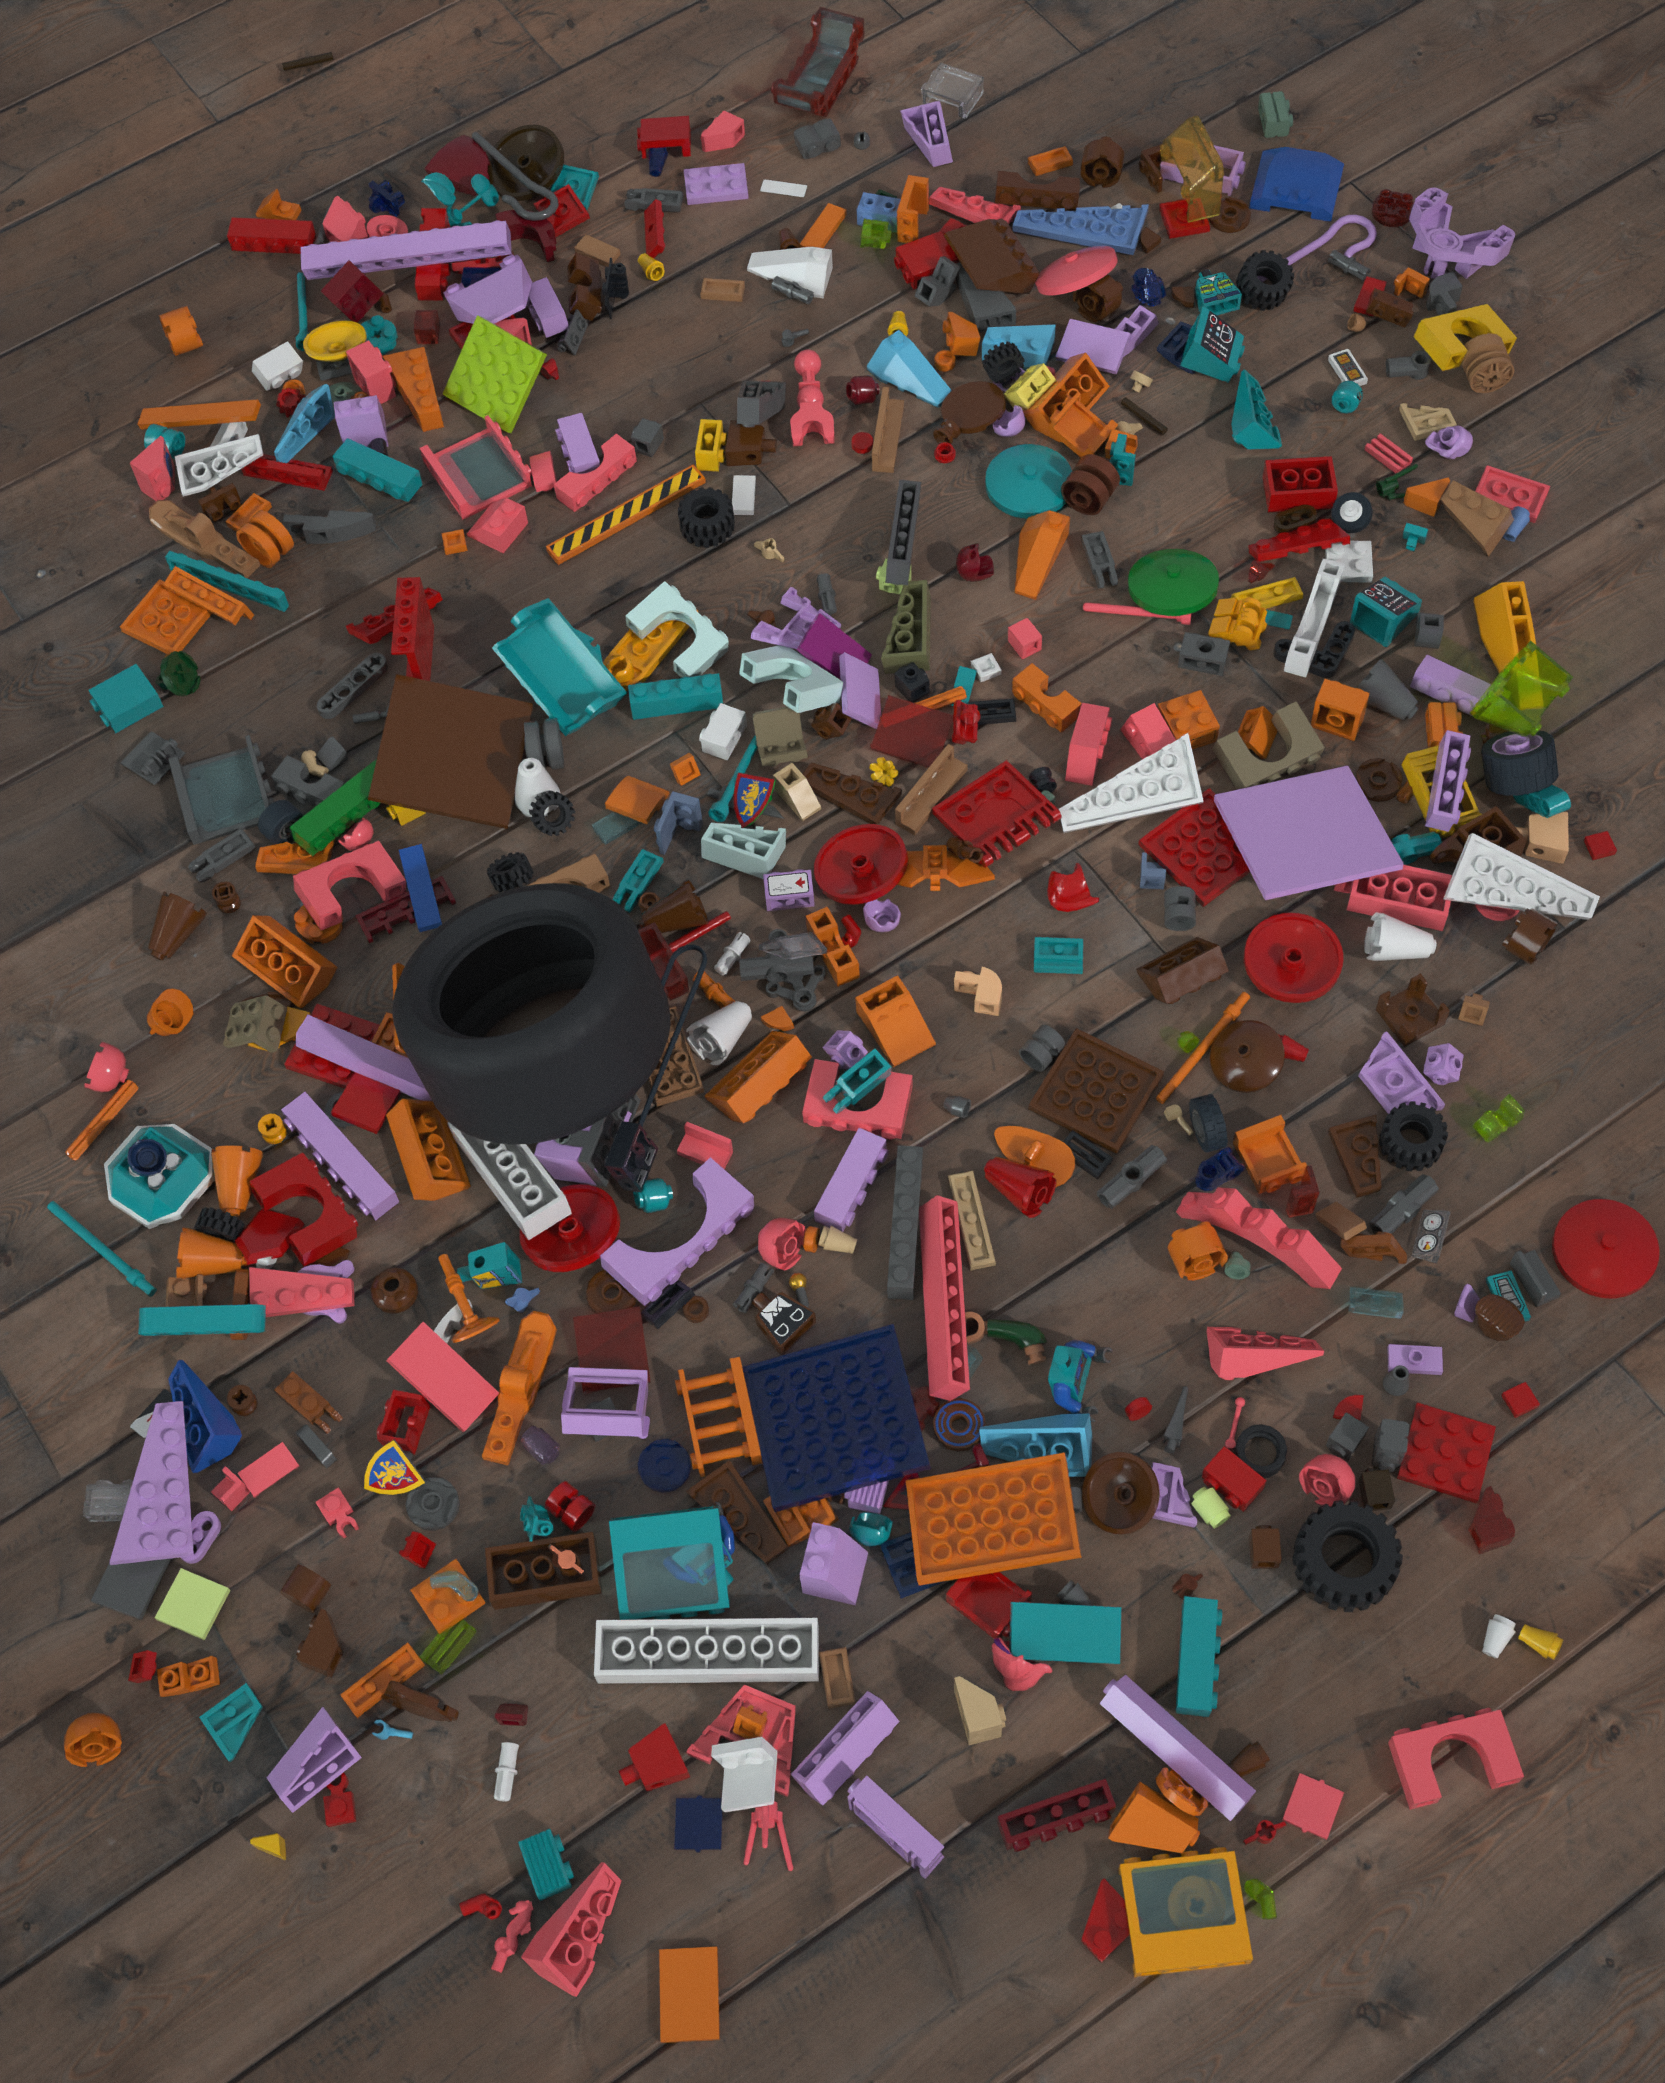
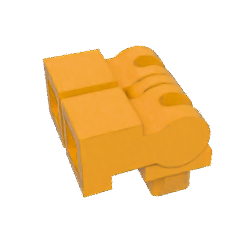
(1239, 622)

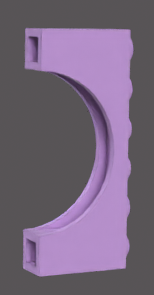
(650, 1272)

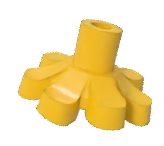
(884, 771)

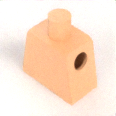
(1546, 837)

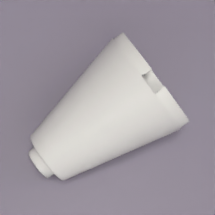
(530, 782)
(1396, 940)
(719, 1032)

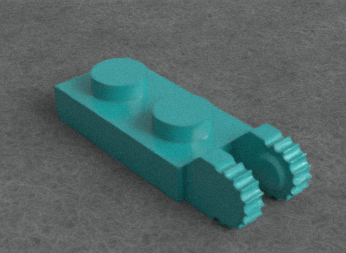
(638, 878)

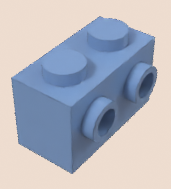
(878, 208)

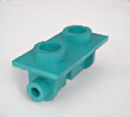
(535, 1519)

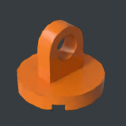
(1180, 1792)

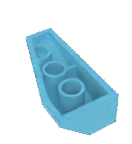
(903, 365)
(1041, 1438)

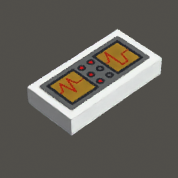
(1347, 367)

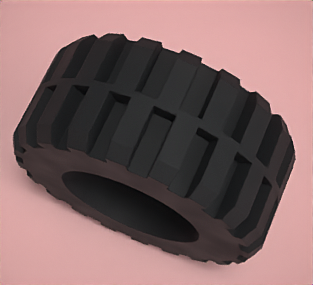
(1362, 1525)

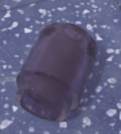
(540, 1445)

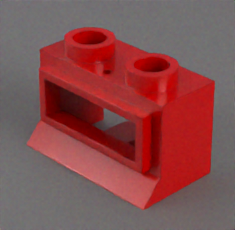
(394, 1409)

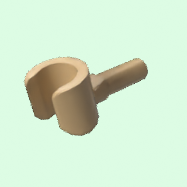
(1174, 1112)

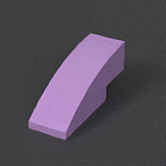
(1139, 326)

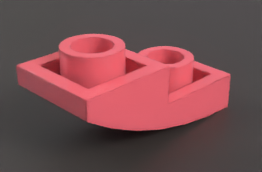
(543, 471)

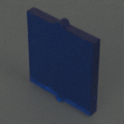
(698, 1824)

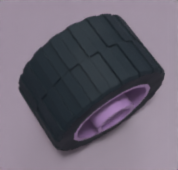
(1519, 763)

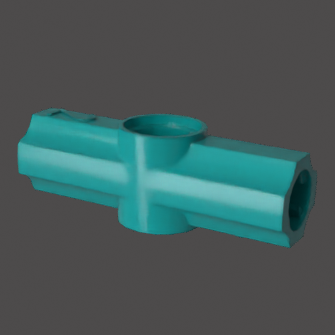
(1416, 846)

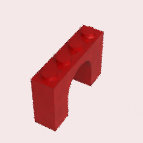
(301, 1178)

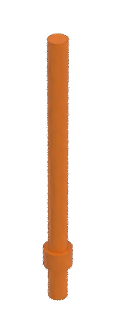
(1230, 1014)

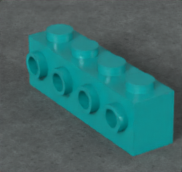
(377, 470)
(675, 696)
(1197, 1657)

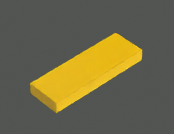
(1273, 593)

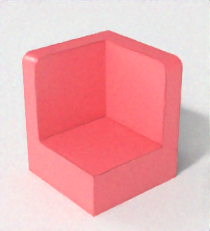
(1024, 638)
(230, 1490)

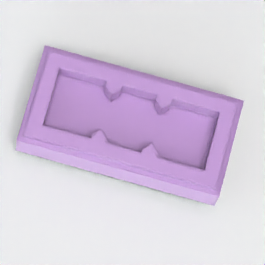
(1416, 1358)

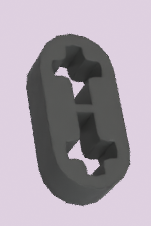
(316, 1446)

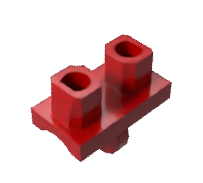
(965, 722)

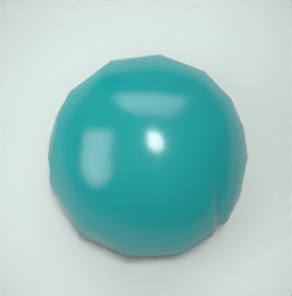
(870, 1528)

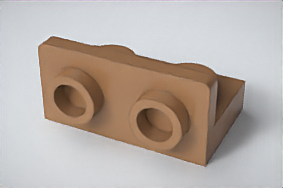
(185, 1291)

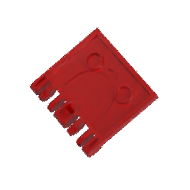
(996, 808)

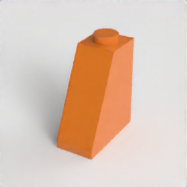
(1153, 1822)

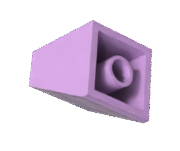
(361, 420)
(832, 1565)

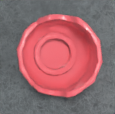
(357, 836)

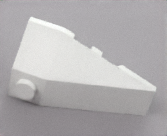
(805, 265)
(211, 465)

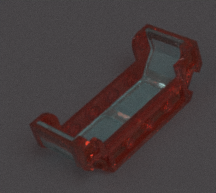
(823, 65)

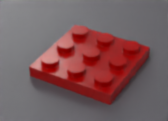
(320, 1068)
(1446, 1452)

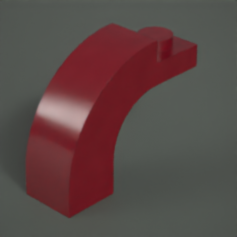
(538, 231)

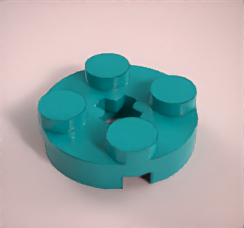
(385, 329)

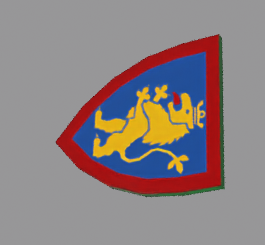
(751, 797)

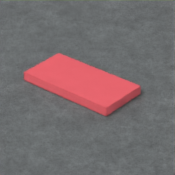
(442, 1377)

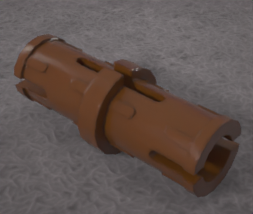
(964, 849)

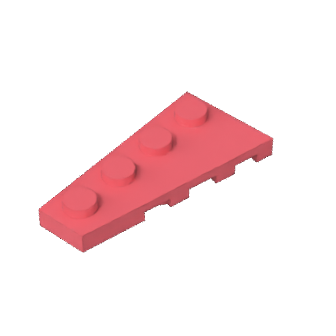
(971, 208)
(298, 1292)

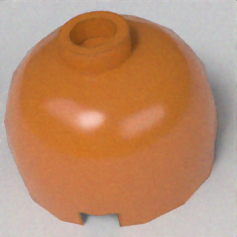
(92, 1739)

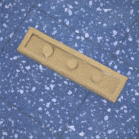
(972, 1220)

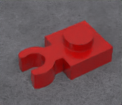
(340, 1804)

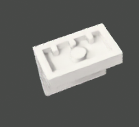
(747, 1773)

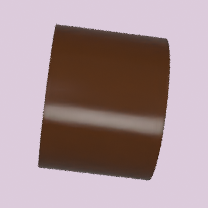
(305, 1588)

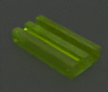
(470, 1631)

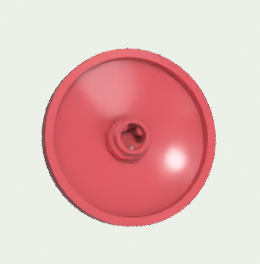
(1076, 270)

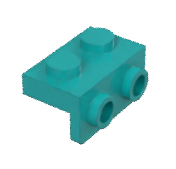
(1123, 461)

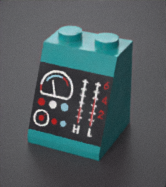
(1213, 347)
(1384, 610)

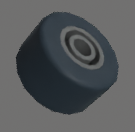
(276, 821)

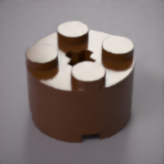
(1102, 162)
(1099, 298)
(1531, 935)

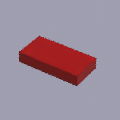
(1365, 293)

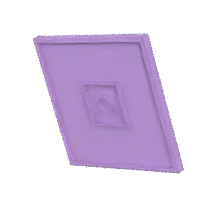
(1307, 832)

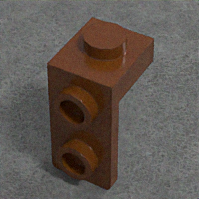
(1148, 164)

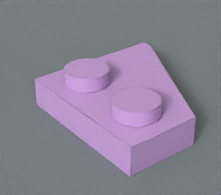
(1173, 1497)

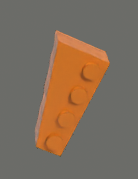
(416, 386)

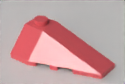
(1246, 1355)

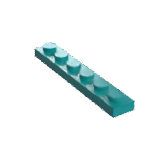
(229, 582)

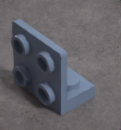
(680, 811)

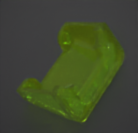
(1523, 692)

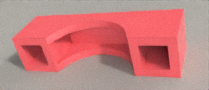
(577, 489)

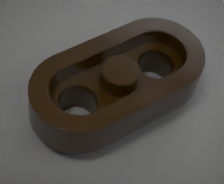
(1294, 518)

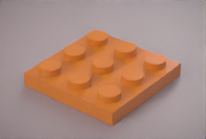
(165, 620)

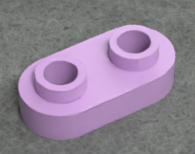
(201, 1538)

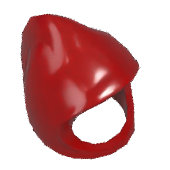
(1069, 891)

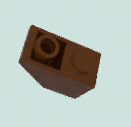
(322, 1646)

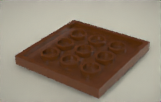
(1096, 1090)

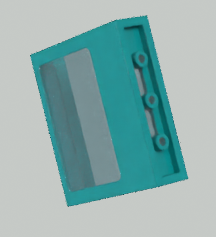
(669, 1563)

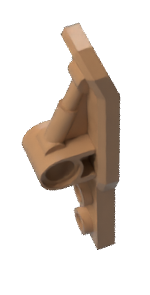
(200, 537)

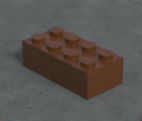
(525, 1573)

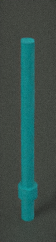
(132, 1275)

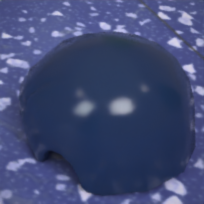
(147, 1157)

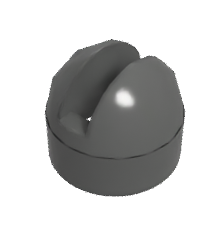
(861, 144)

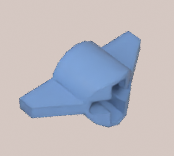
(521, 1299)

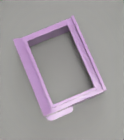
(606, 1421)

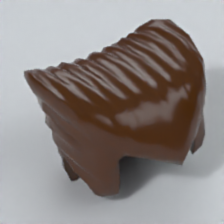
(1498, 1317)

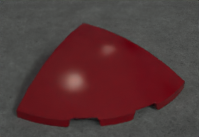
(460, 162)

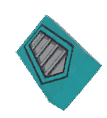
(1507, 1287)

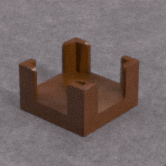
(1411, 1012)

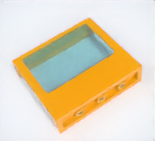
(1185, 1912)

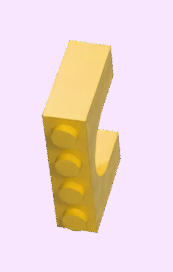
(1438, 332)

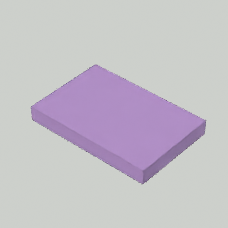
(1102, 344)
(860, 690)

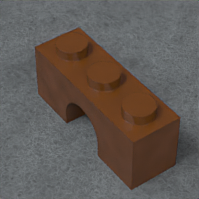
(586, 276)

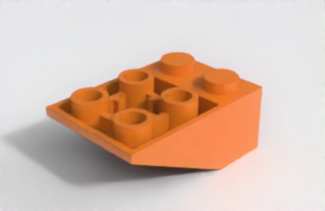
(894, 1021)

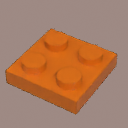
(443, 1604)

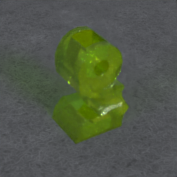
(1496, 1122)

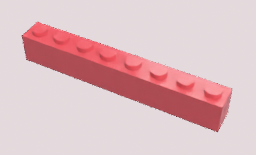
(943, 1299)

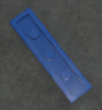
(420, 888)

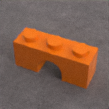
(1057, 710)
(839, 958)

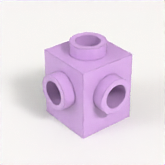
(845, 1049)
(1443, 1064)

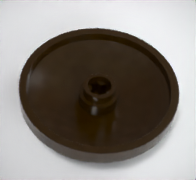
(535, 153)

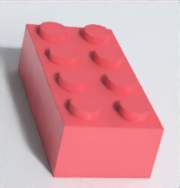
(1405, 894)

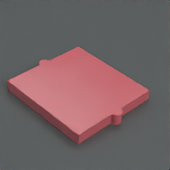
(1313, 1806)

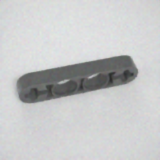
(350, 684)

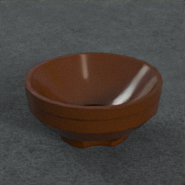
(396, 1300)

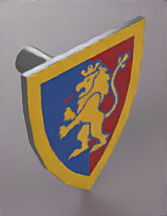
(392, 1471)

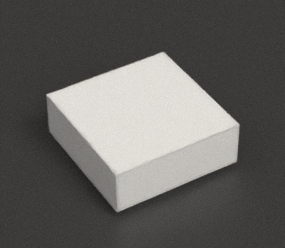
(986, 667)

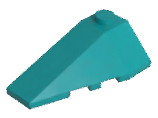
(1251, 417)

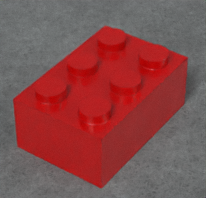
(1299, 482)

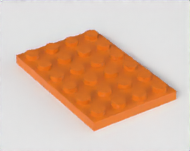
(992, 1519)

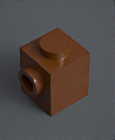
(1265, 1547)

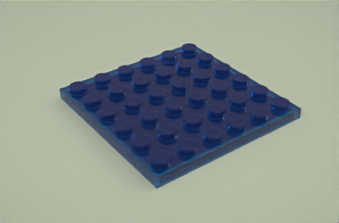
(835, 1418)

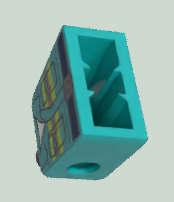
(1217, 293)

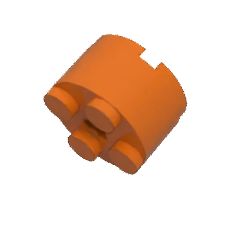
(180, 330)
(1197, 1251)

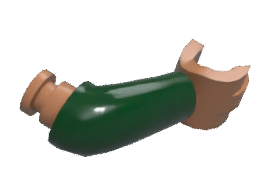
(1021, 1333)

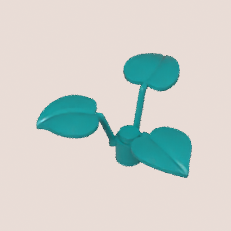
(444, 191)

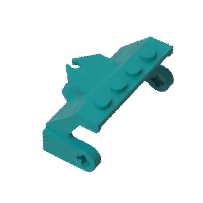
(559, 666)

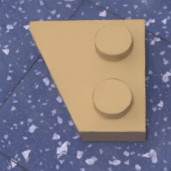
(1426, 420)

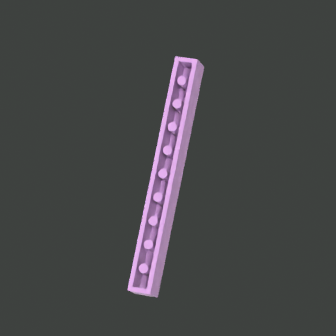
(408, 249)

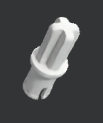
(732, 953)
(506, 1771)

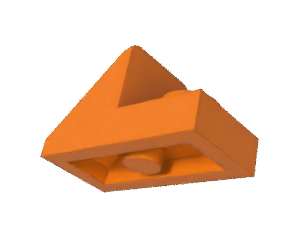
(274, 208)

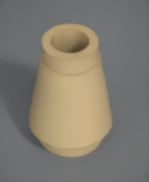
(836, 1240)

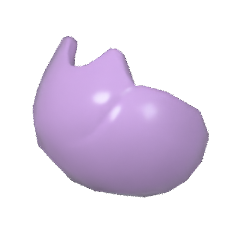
(1010, 423)
(881, 915)

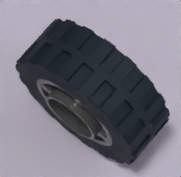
(1208, 1123)

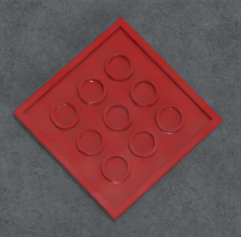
(1197, 850)

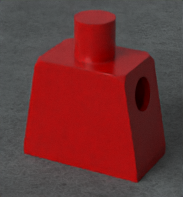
(655, 1761)

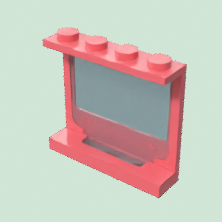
(478, 470)

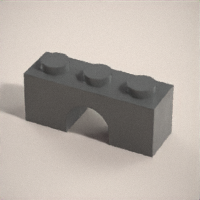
(292, 779)

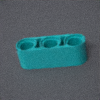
(1545, 802)

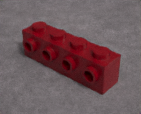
(1056, 1814)

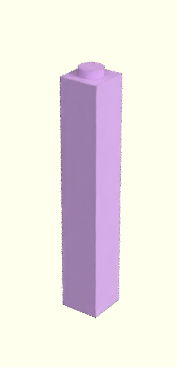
(360, 1056)
(1177, 1746)

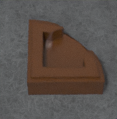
(1149, 240)
(1184, 295)

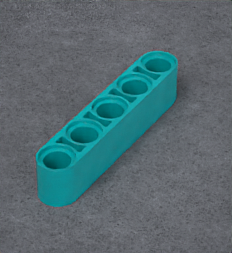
(202, 1320)

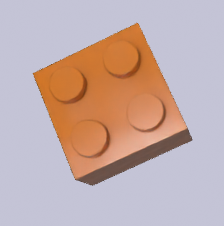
(1339, 709)
(1192, 716)

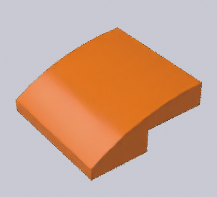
(636, 799)
(797, 1521)

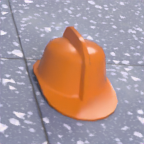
(170, 1013)

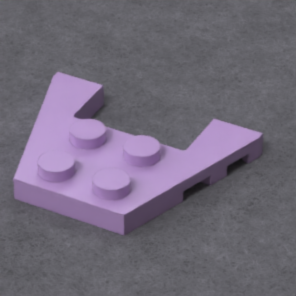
(798, 626)

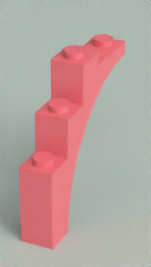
(1263, 1227)

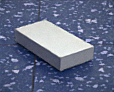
(743, 494)

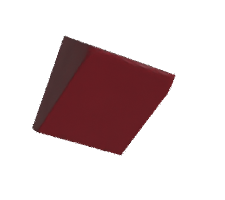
(512, 1714)

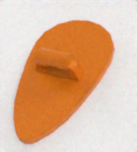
(1037, 1150)

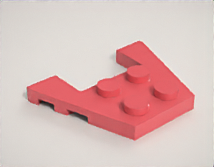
(777, 1731)

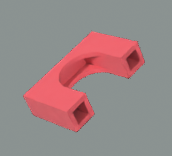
(368, 863)
(883, 1119)
(1483, 1732)

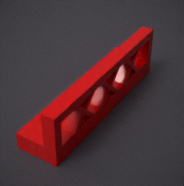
(293, 472)

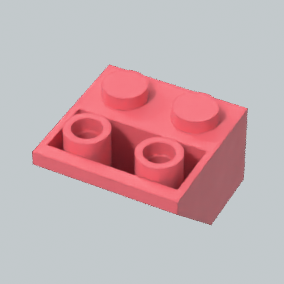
(344, 222)

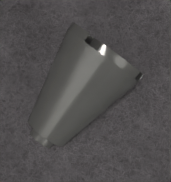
(1388, 692)

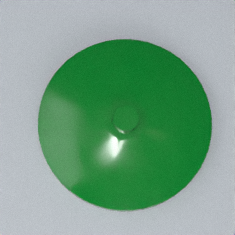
(1173, 582)

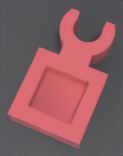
(336, 1510)

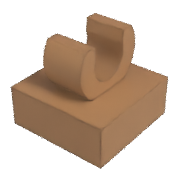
(1474, 1009)

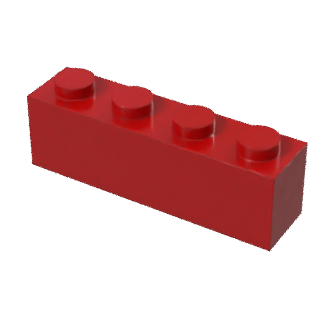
(270, 235)

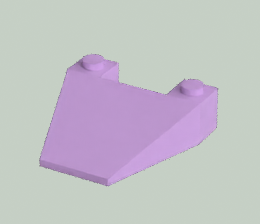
(493, 296)

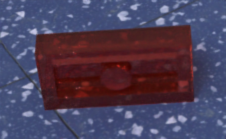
(1304, 1197)

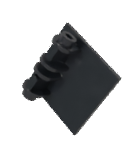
(615, 285)

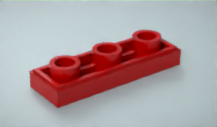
(654, 229)

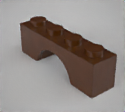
(1014, 190)

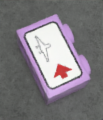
(788, 890)

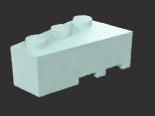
(742, 848)

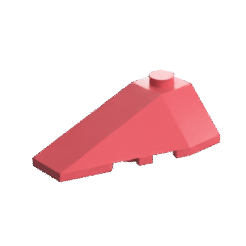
(568, 1940)

